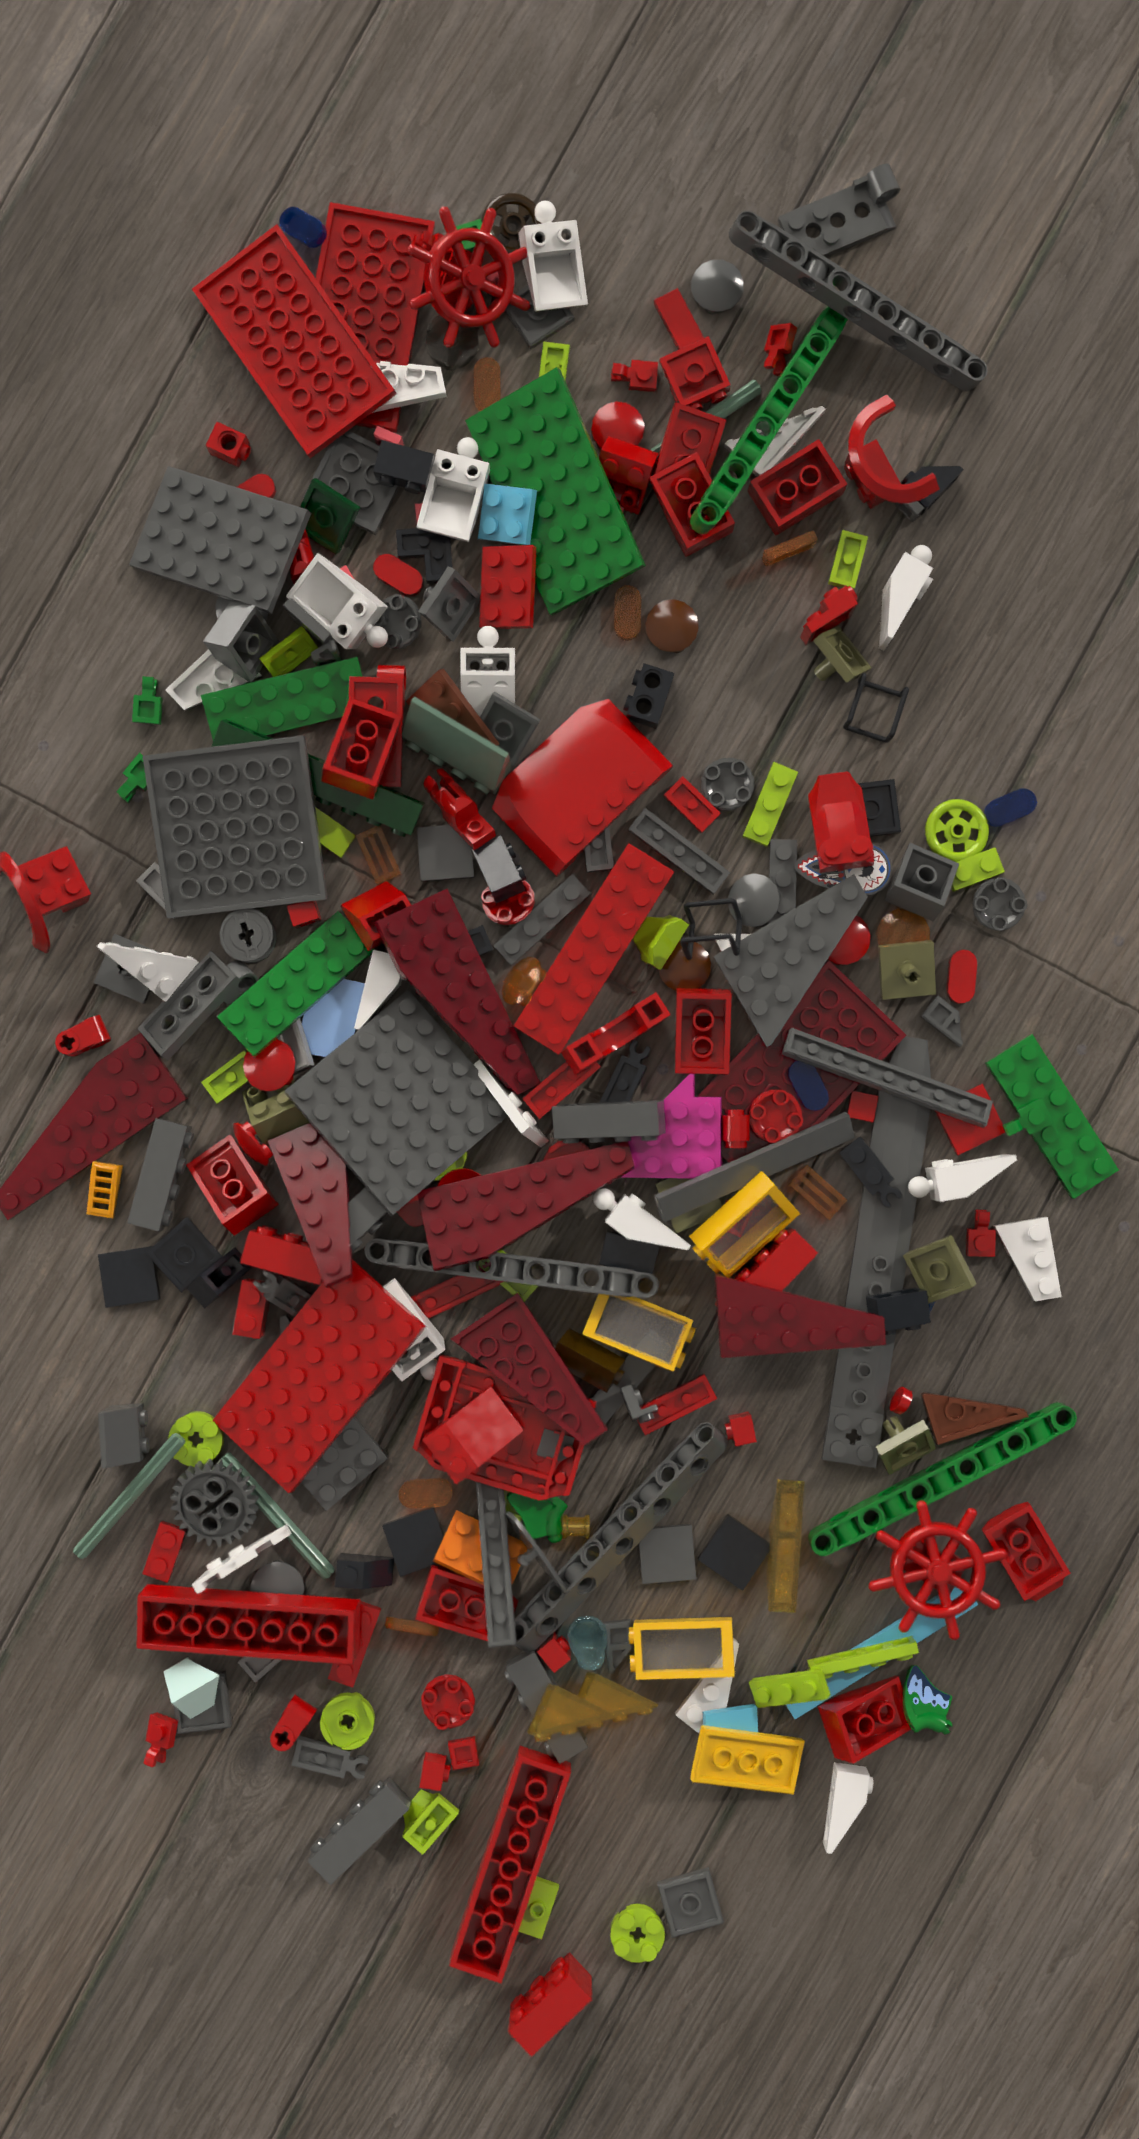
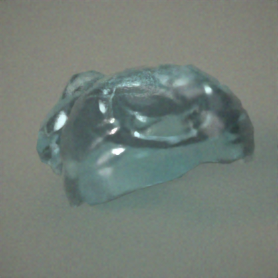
(588, 1641)

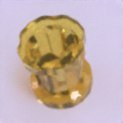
(576, 1526)

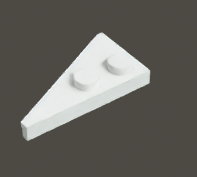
(785, 439)
(156, 970)
(511, 1105)
(238, 1557)
(705, 1696)

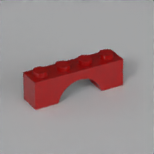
(615, 1034)

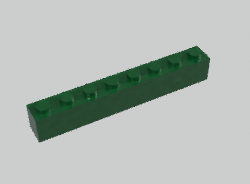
(386, 808)

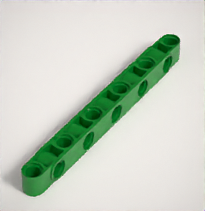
(768, 419)
(942, 1478)

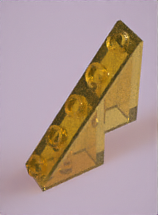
(785, 1545)
(596, 1702)

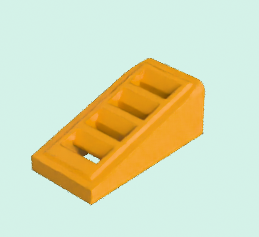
(95, 1178)

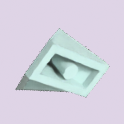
(191, 1687)

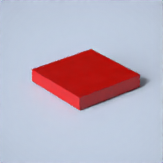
(965, 1135)

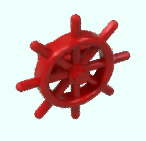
(457, 276)
(939, 1570)

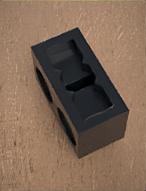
(654, 697)

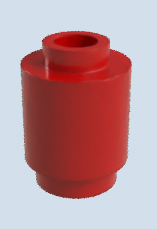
(736, 1129)

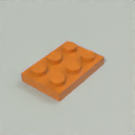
(462, 1549)

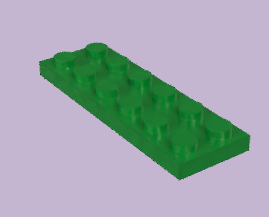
(284, 700)
(295, 984)
(1070, 1141)

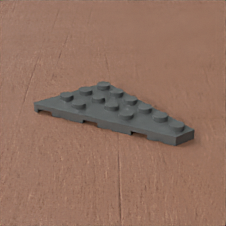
(787, 954)

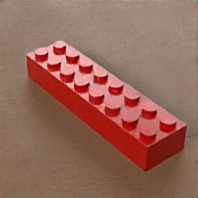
(594, 949)
(248, 1624)
(510, 1864)

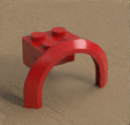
(871, 467)
(45, 887)

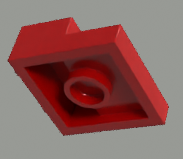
(696, 374)
(833, 610)

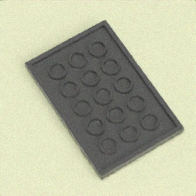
(220, 539)

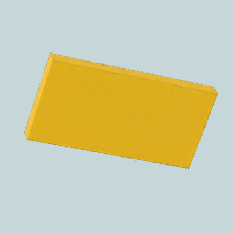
(747, 1760)

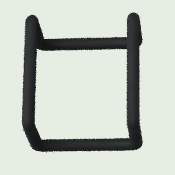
(903, 694)
(735, 944)

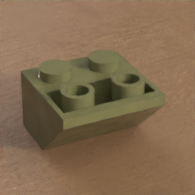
(272, 1112)

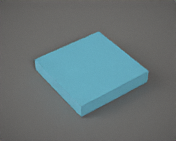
(736, 1717)

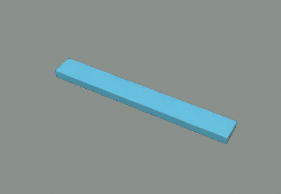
(920, 1629)

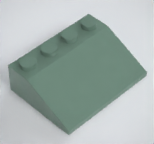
(455, 747)

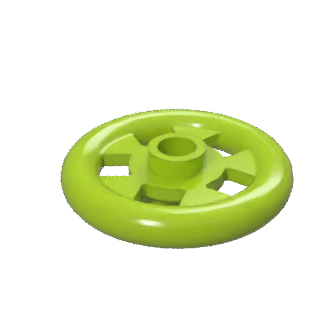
(954, 808)

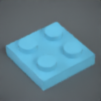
(507, 514)

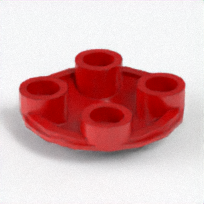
(617, 421)
(510, 910)
(852, 944)
(271, 1067)
(775, 1115)
(249, 1144)
(448, 1701)

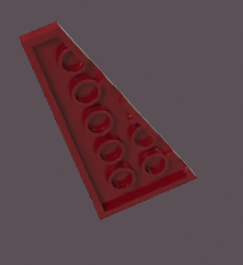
(320, 1196)
(775, 1322)
(524, 1358)

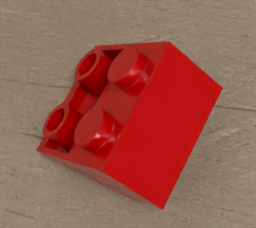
(628, 471)
(371, 907)

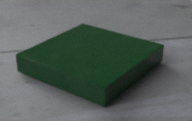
(330, 515)

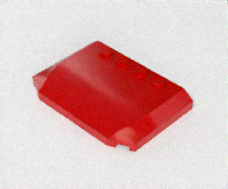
(578, 783)
(516, 1464)

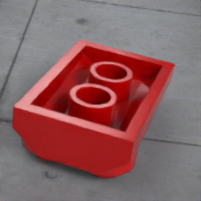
(840, 823)
(1031, 1555)
(454, 1603)

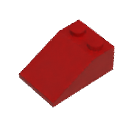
(679, 494)
(702, 1031)
(232, 1185)
(473, 1435)
(864, 1719)

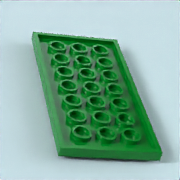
(578, 526)

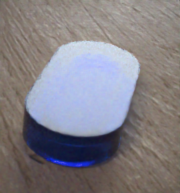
(303, 227)
(1010, 807)
(808, 1085)

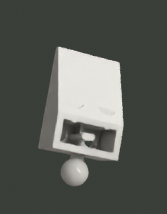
(555, 264)
(452, 494)
(905, 585)
(334, 601)
(481, 684)
(959, 1179)
(635, 1222)
(422, 1351)

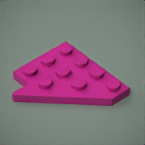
(690, 1141)

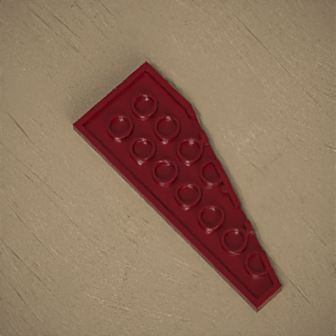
(445, 968)
(105, 1110)
(487, 1212)

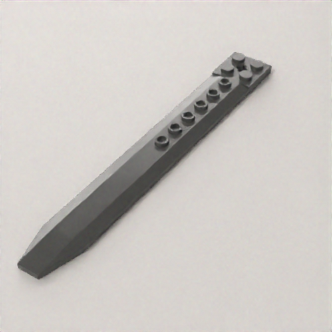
(878, 1267)

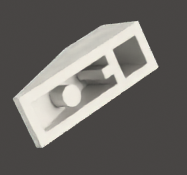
(379, 986)
(846, 1799)

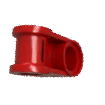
(87, 1035)
(293, 1721)

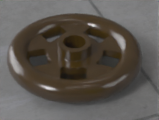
(525, 208)

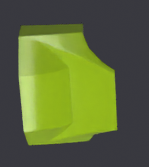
(659, 938)
(427, 1819)

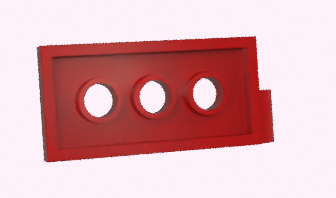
(391, 688)

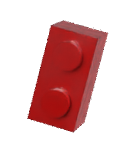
(251, 1311)

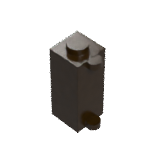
(590, 1360)

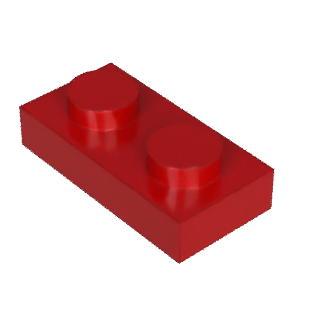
(692, 804)
(164, 1551)

